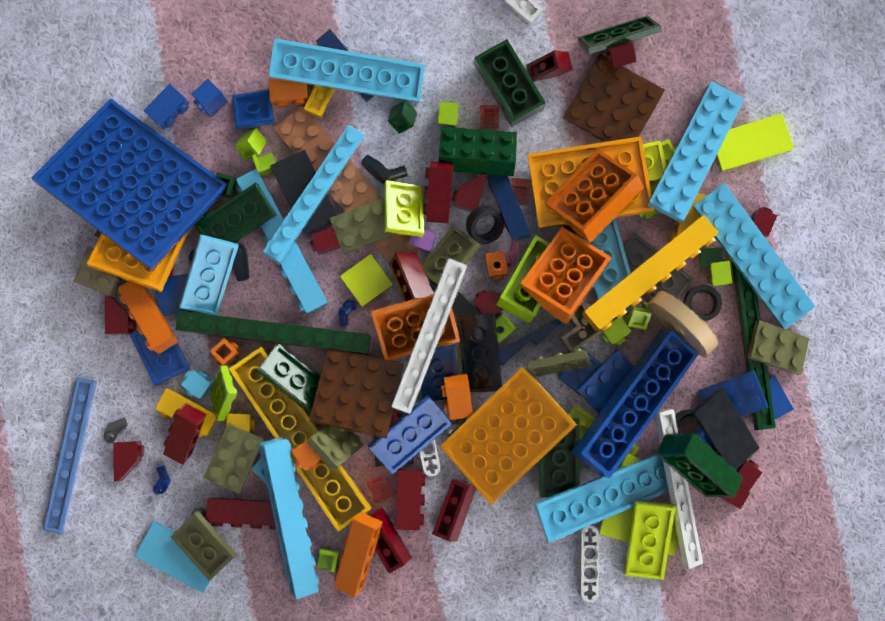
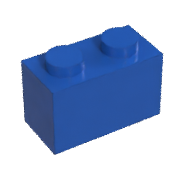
(208, 98)
(167, 107)

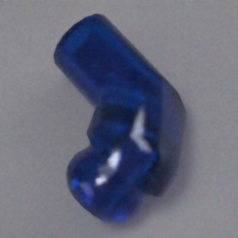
(344, 310)
(163, 481)

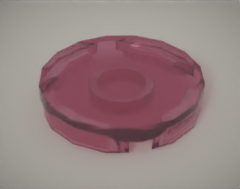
(514, 250)

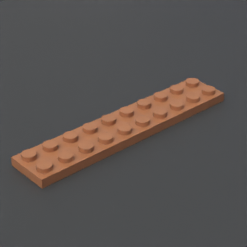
(351, 188)

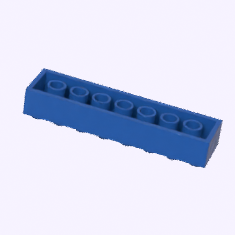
(635, 403)

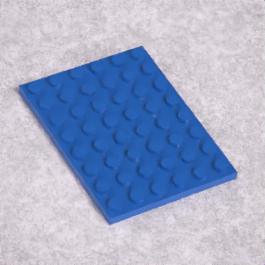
(130, 183)

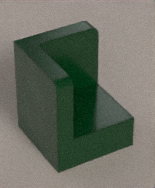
(402, 116)
(232, 183)
(710, 255)

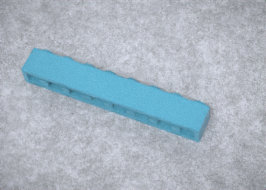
(313, 195)
(294, 264)
(288, 517)

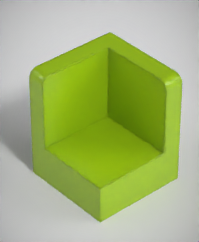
(448, 114)
(250, 143)
(263, 164)
(720, 273)
(638, 317)
(328, 558)

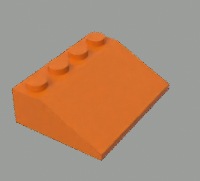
(595, 195)
(565, 274)
(401, 324)

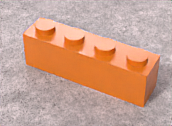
(148, 316)
(357, 554)

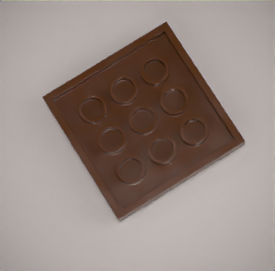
(613, 102)
(356, 393)

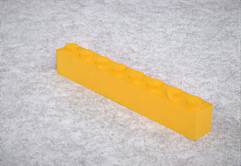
(645, 277)

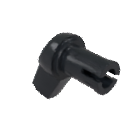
(382, 173)
(241, 264)

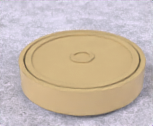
(684, 322)

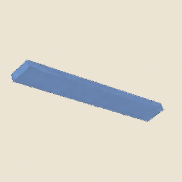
(69, 455)

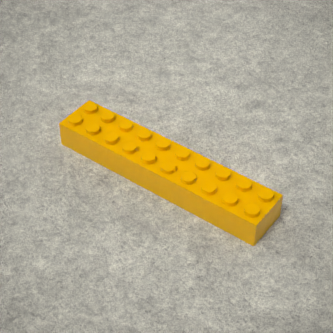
(285, 419)

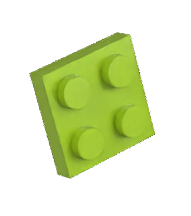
(222, 393)

